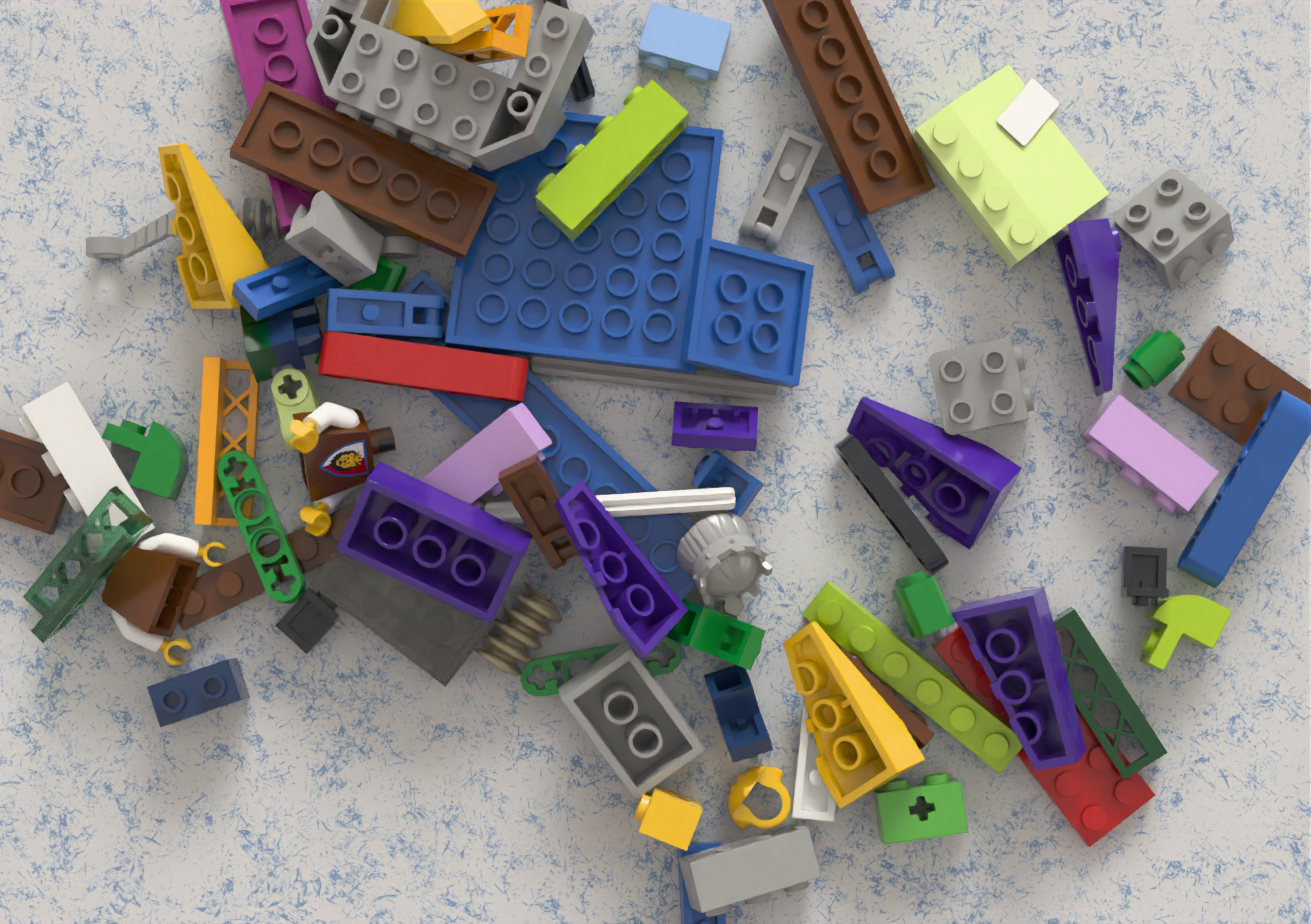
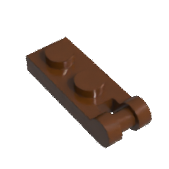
(534, 499)

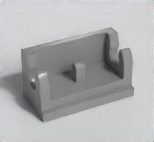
(335, 239)

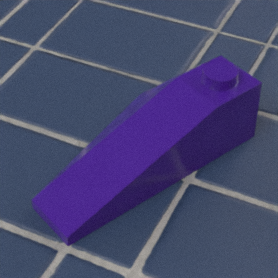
(1090, 273)
(948, 474)
(626, 582)

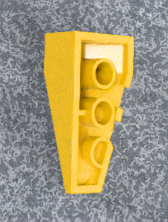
(435, 19)
(211, 235)
(853, 727)

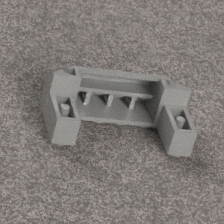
(441, 97)

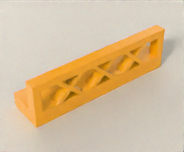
(494, 44)
(212, 438)

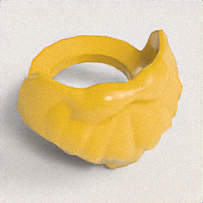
(767, 777)

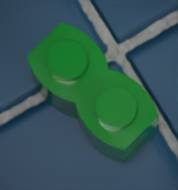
(922, 604)

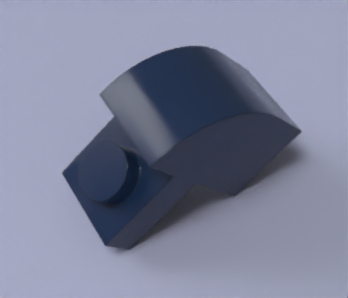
(738, 713)

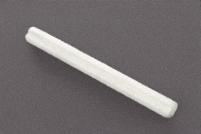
(643, 503)

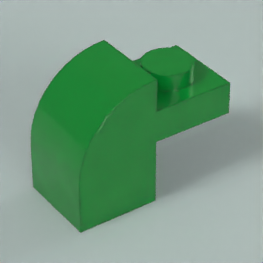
(162, 456)
(718, 635)

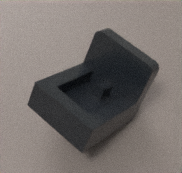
(1144, 575)
(309, 619)

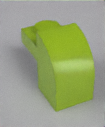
(1177, 617)

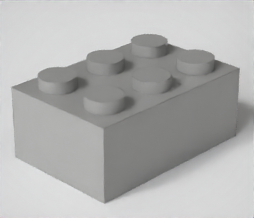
(631, 719)

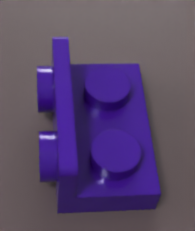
(715, 426)

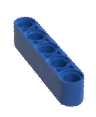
(1247, 489)

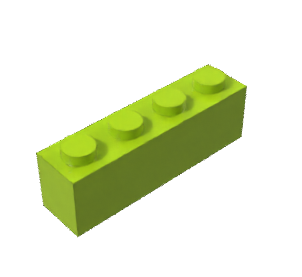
(611, 159)

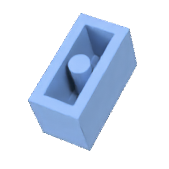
(684, 42)

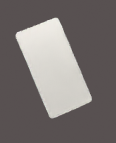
(1028, 112)

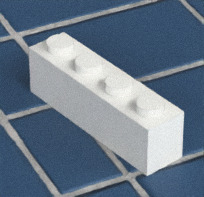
(76, 453)

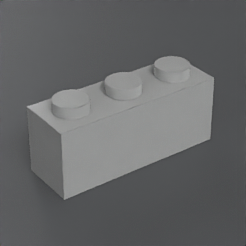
(750, 869)

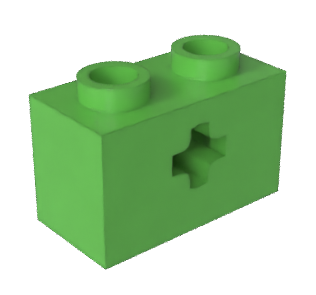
(943, 817)

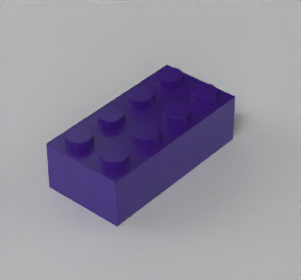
(434, 542)

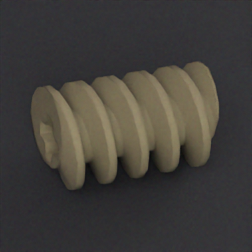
(520, 631)

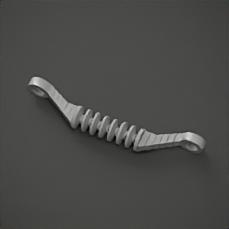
(120, 248)

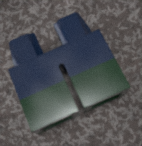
(281, 338)

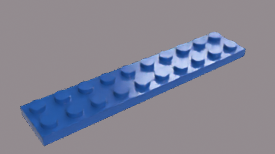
(572, 456)

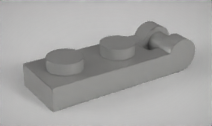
(781, 186)

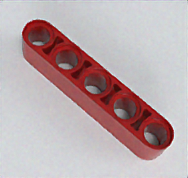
(423, 367)

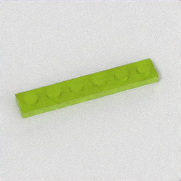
(914, 676)

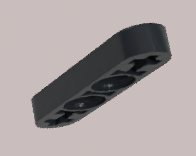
(891, 504)

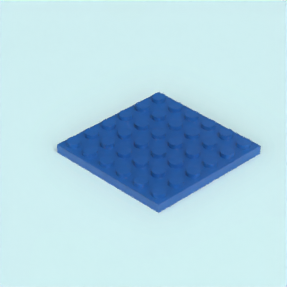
(612, 290)

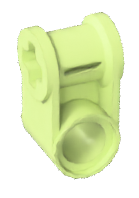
(287, 404)

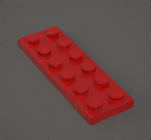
(1087, 792)

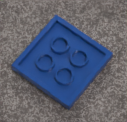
(747, 312)

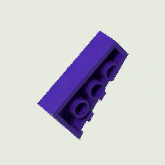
(1027, 672)

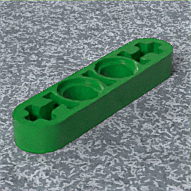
(267, 524)
(591, 655)

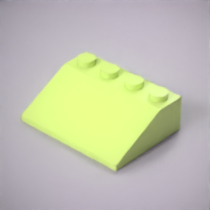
(1008, 189)

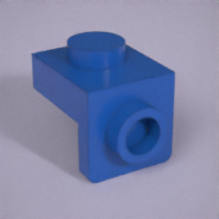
(719, 471)

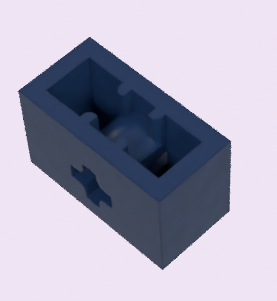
(198, 692)

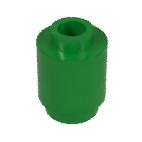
(1154, 359)

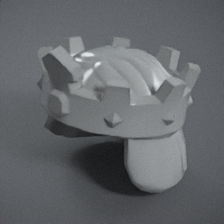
(723, 561)

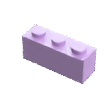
(1148, 455)
(476, 465)

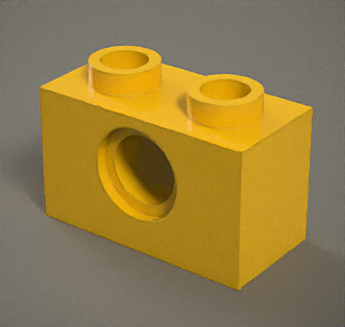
(668, 816)

